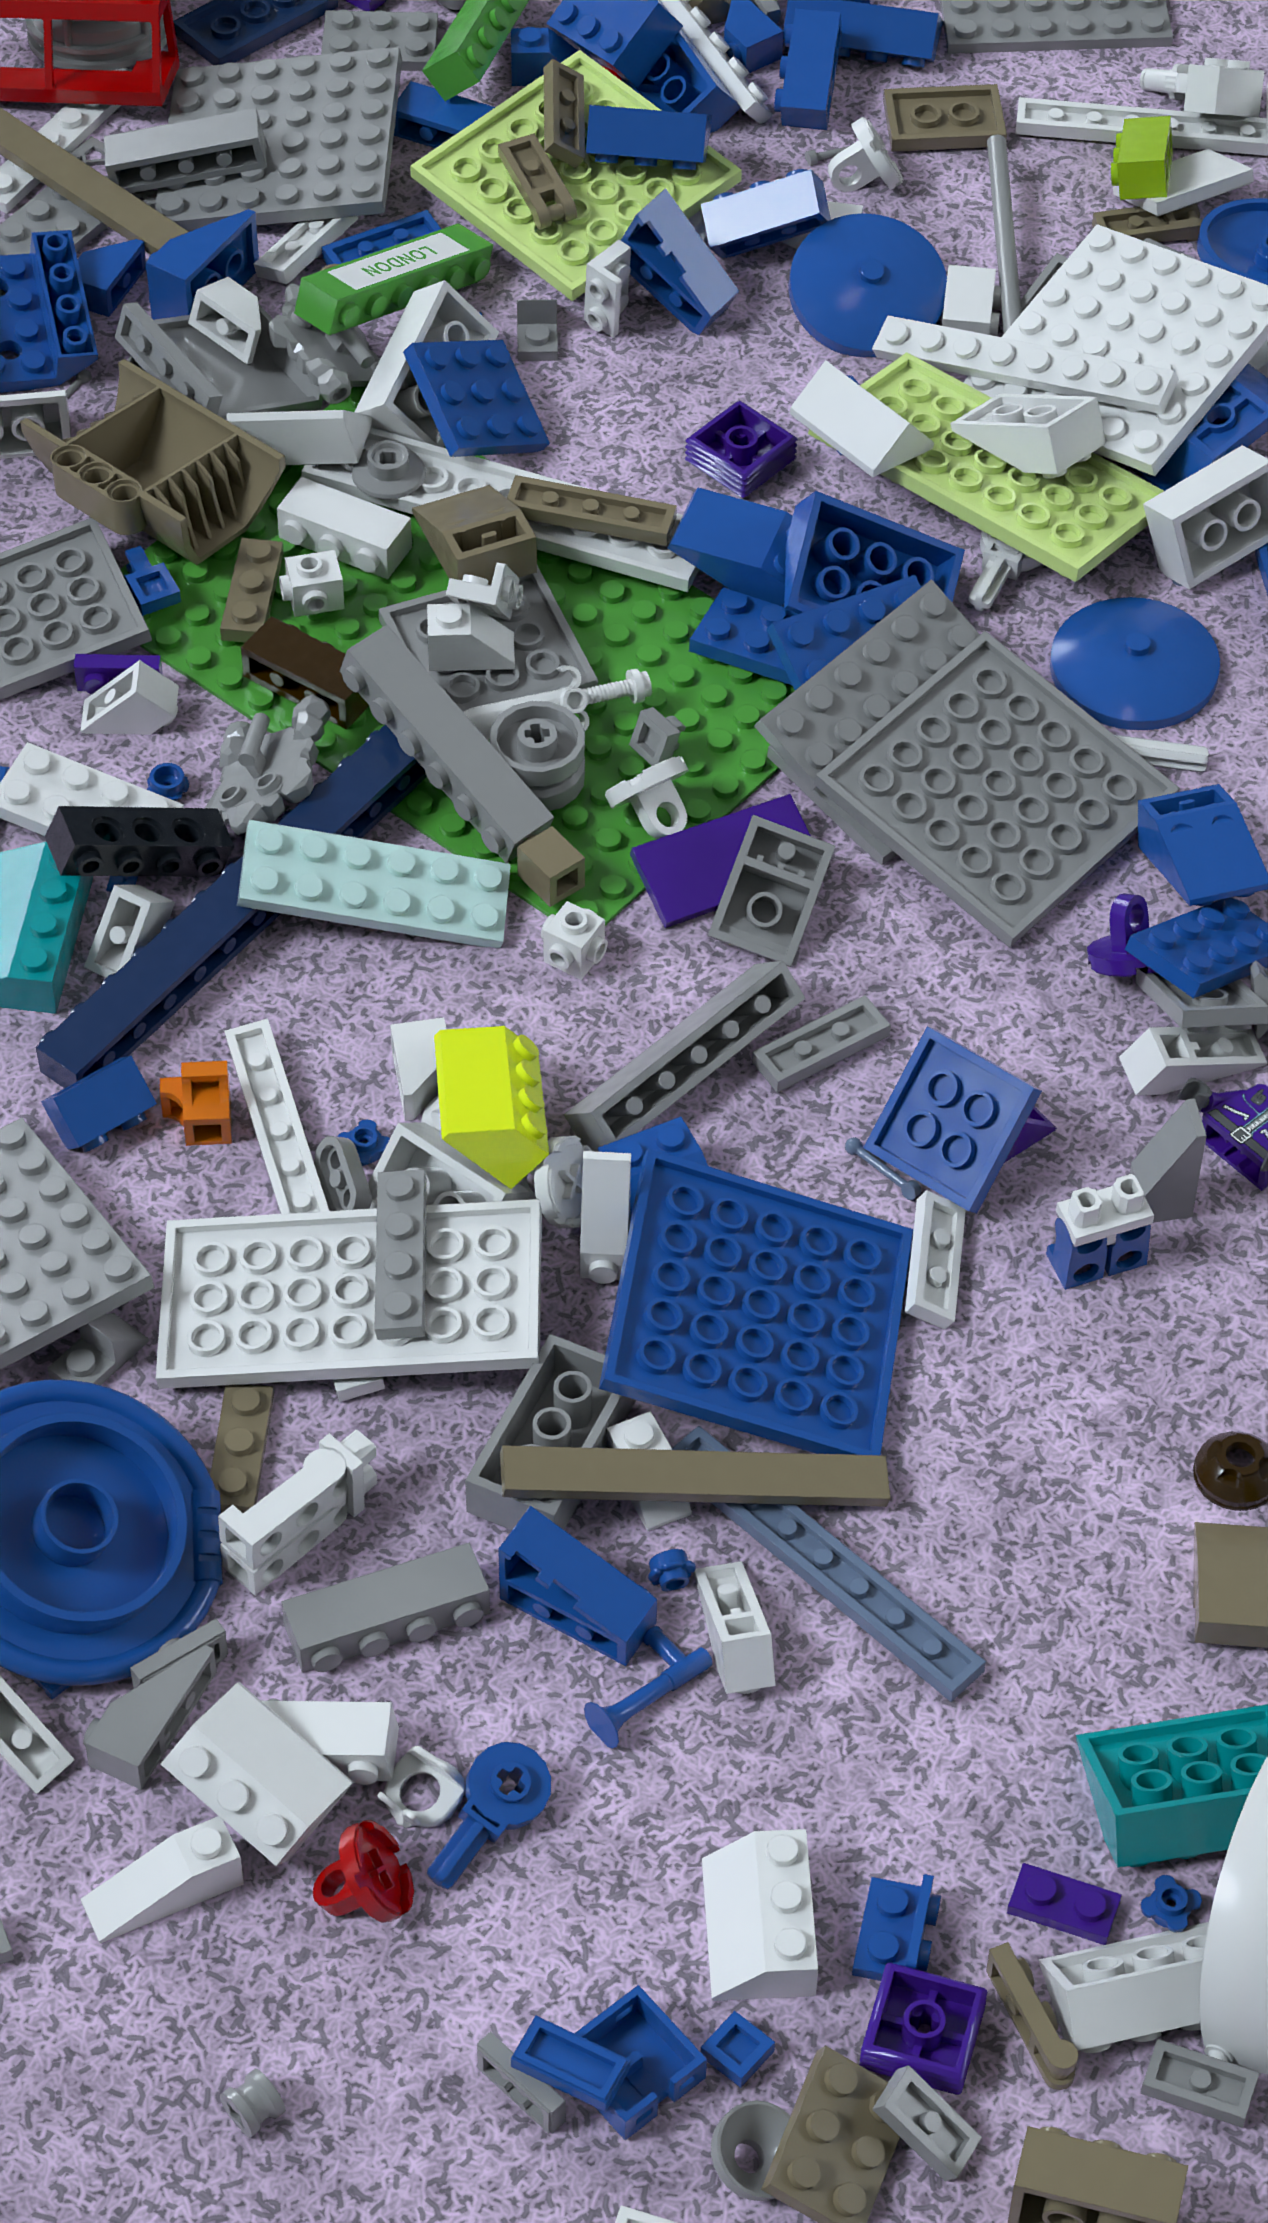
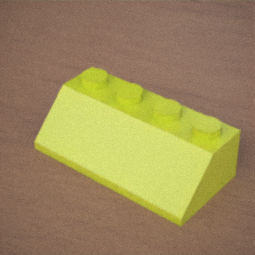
(492, 1099)

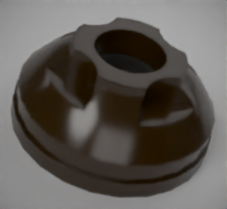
(1228, 1484)

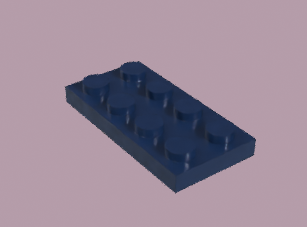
(236, 28)

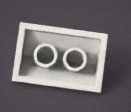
(857, 422)
(309, 435)

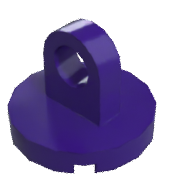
(1107, 954)

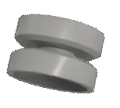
(544, 749)

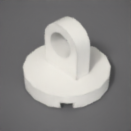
(869, 157)
(654, 790)
(560, 1182)

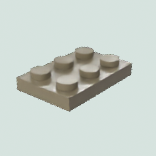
(943, 117)
(833, 2144)

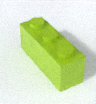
(1143, 158)

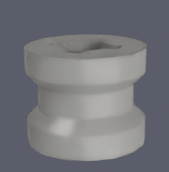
(252, 2102)

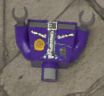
(1235, 1126)

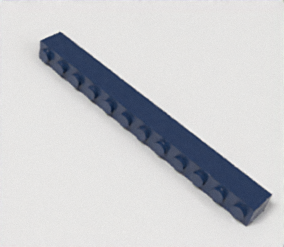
(213, 927)

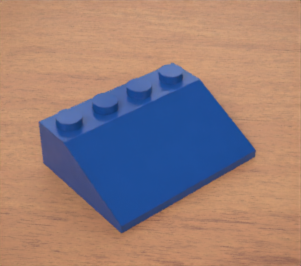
(848, 550)

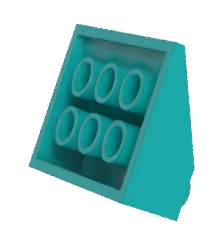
(37, 927)
(1174, 1782)

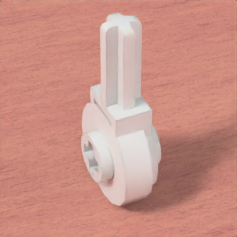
(998, 564)

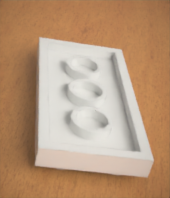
(46, 780)

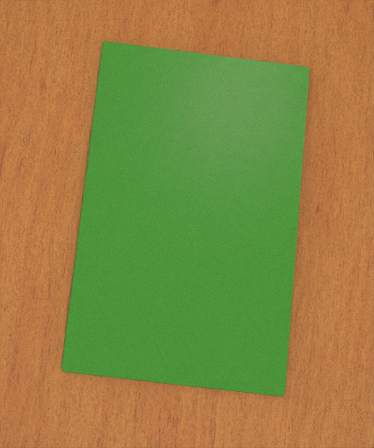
(619, 627)

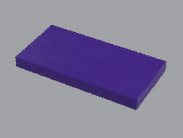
(692, 867)

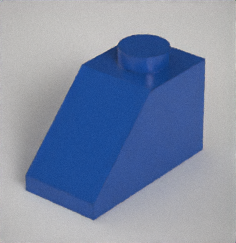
(752, 36)
(533, 50)
(111, 273)

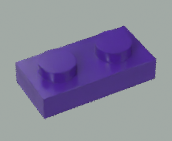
(97, 670)
(1064, 1903)

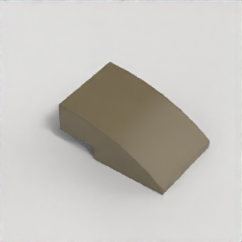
(1231, 1584)

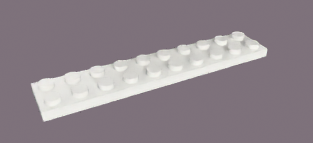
(456, 475)

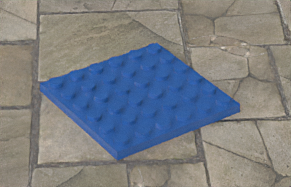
(757, 1308)

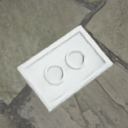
(1195, 180)

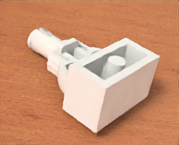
(1210, 88)

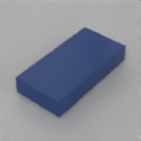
(570, 2063)

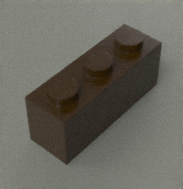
(298, 667)

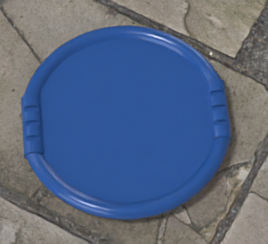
(99, 1533)

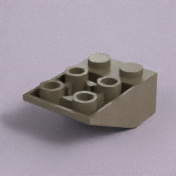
(476, 532)

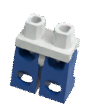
(1099, 1230)

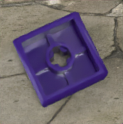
(741, 448)
(917, 1998)

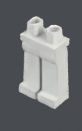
(298, 1512)

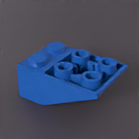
(1201, 845)

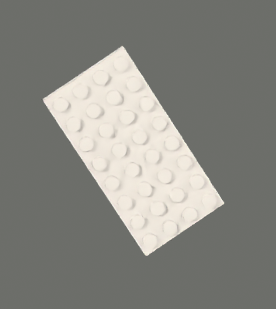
(298, 1296)

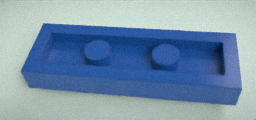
(379, 238)

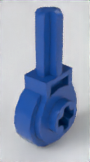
(489, 1809)

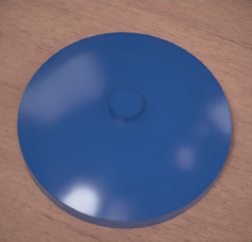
(1237, 238)
(858, 274)
(1135, 663)

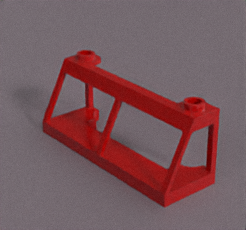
(142, 86)

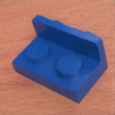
(895, 1927)

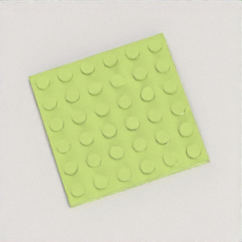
(607, 196)

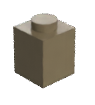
(551, 866)

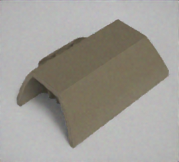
(162, 468)

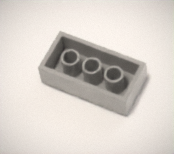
(552, 1408)

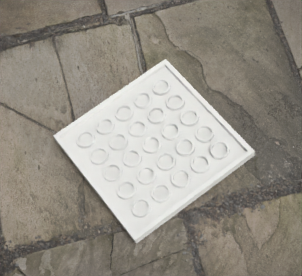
(1152, 310)

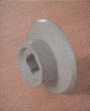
(388, 471)

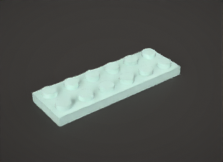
(374, 884)

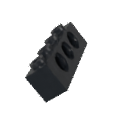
(139, 841)

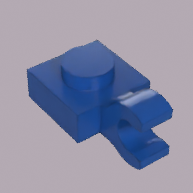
(150, 585)

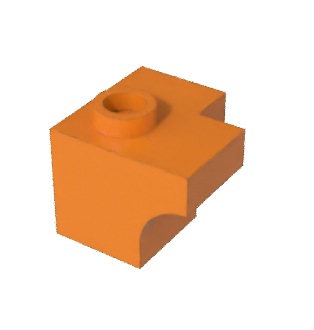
(200, 1102)

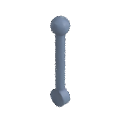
(909, 1189)

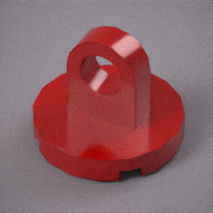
(370, 1875)

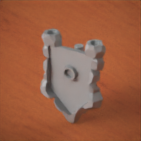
(329, 361)
(268, 768)

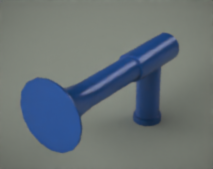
(608, 1720)

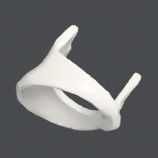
(451, 1789)

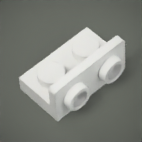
(607, 288)
(493, 600)

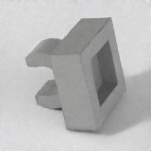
(656, 736)

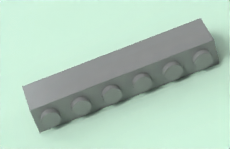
(444, 742)
(685, 1055)

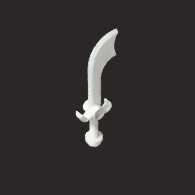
(575, 699)

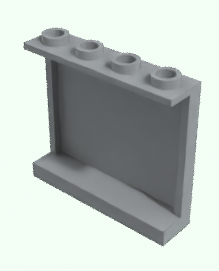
(209, 373)

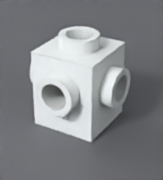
(313, 583)
(574, 940)

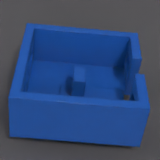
(659, 2055)

